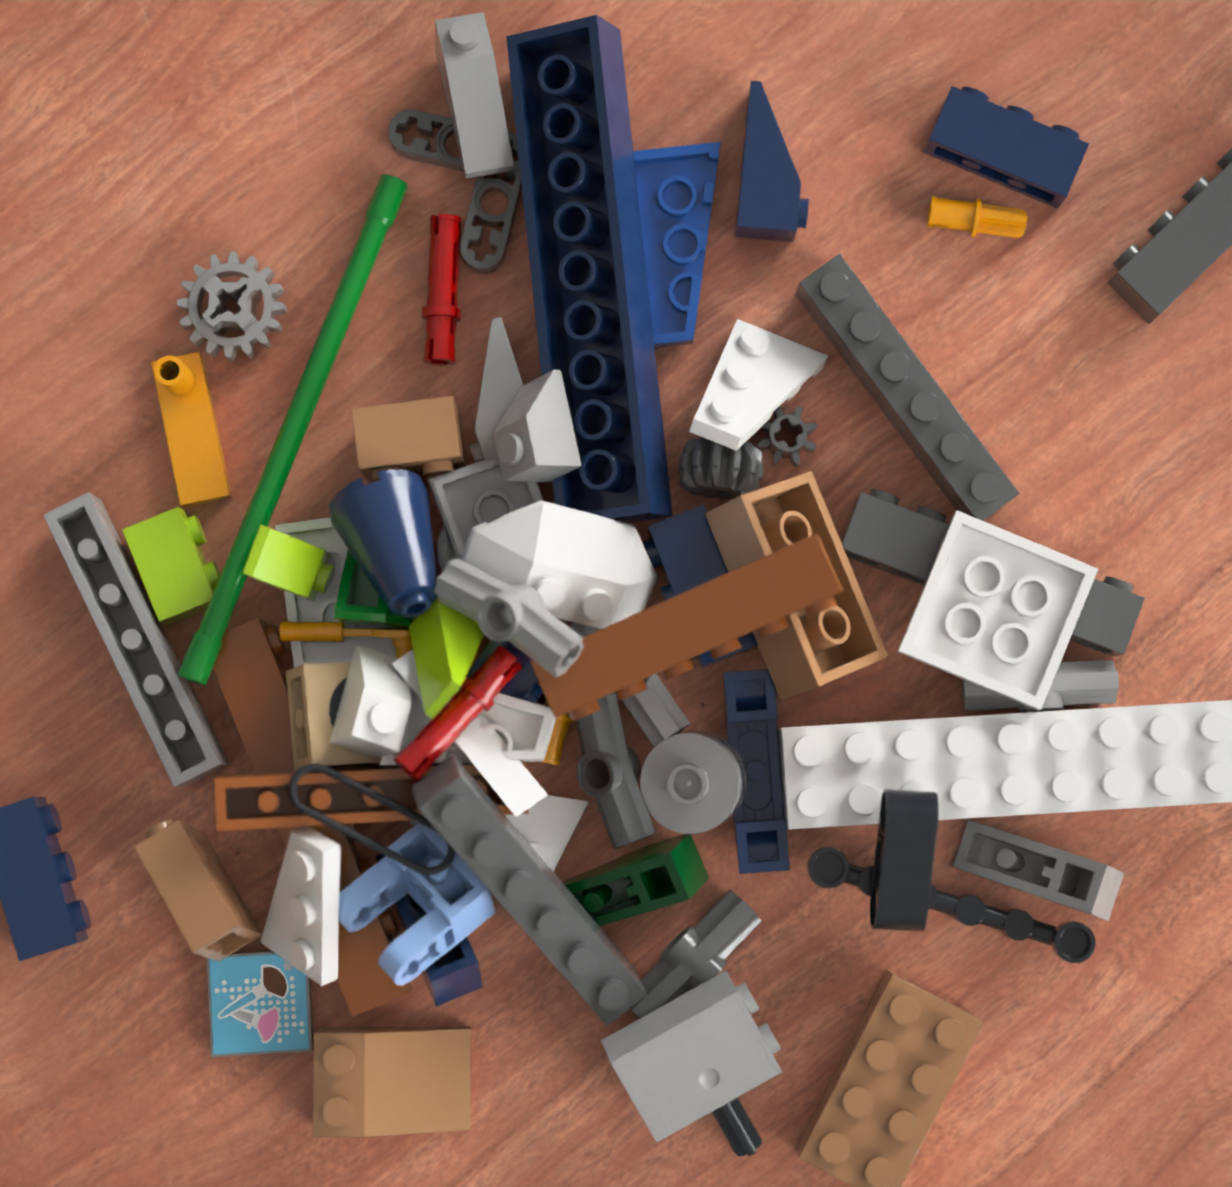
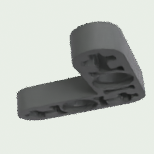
(472, 234)

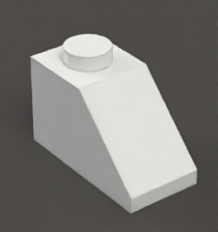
(372, 706)

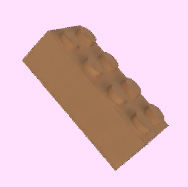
(813, 647)
(888, 1085)

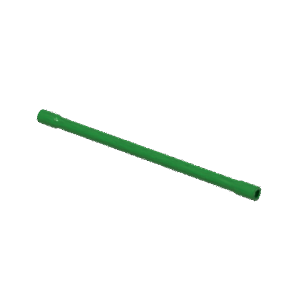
(378, 219)

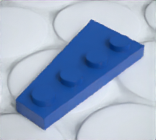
(675, 215)

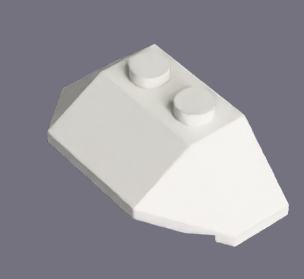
(577, 561)

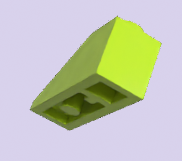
(443, 652)

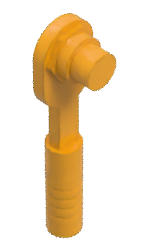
(337, 631)

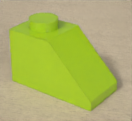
(289, 564)

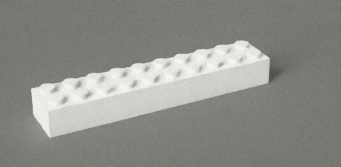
(1010, 763)

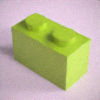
(173, 564)

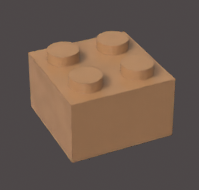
(409, 436)

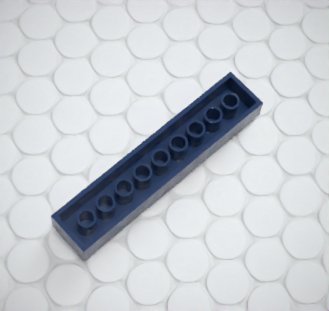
(590, 263)

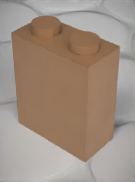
(197, 890)

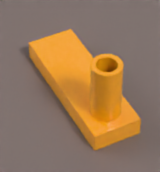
(191, 429)

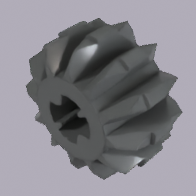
(719, 470)

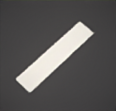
(506, 777)

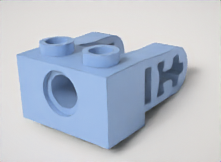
(453, 903)

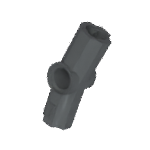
(618, 794)
(697, 953)

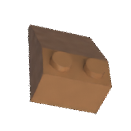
(391, 1081)

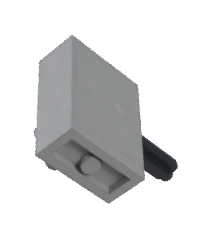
(697, 1061)

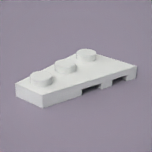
(751, 382)
(520, 724)
(305, 906)

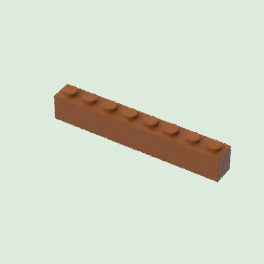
(258, 702)

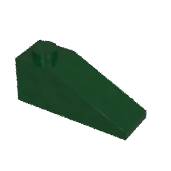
(641, 880)

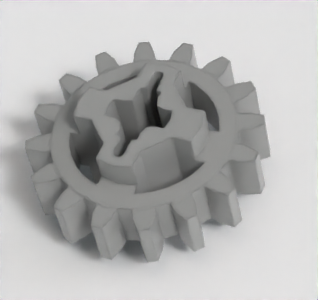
(245, 292)

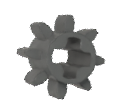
(792, 424)

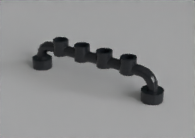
(1069, 940)

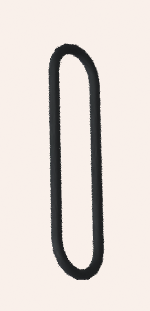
(357, 836)

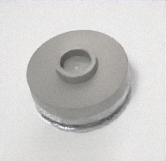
(693, 782)

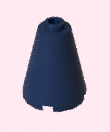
(390, 537)

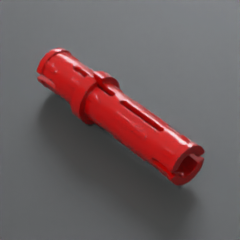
(443, 273)
(466, 704)

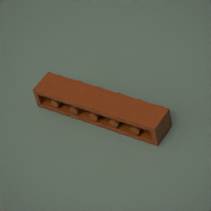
(692, 624)
(264, 799)

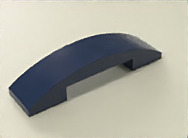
(754, 735)

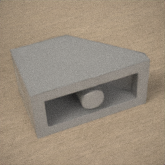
(537, 433)

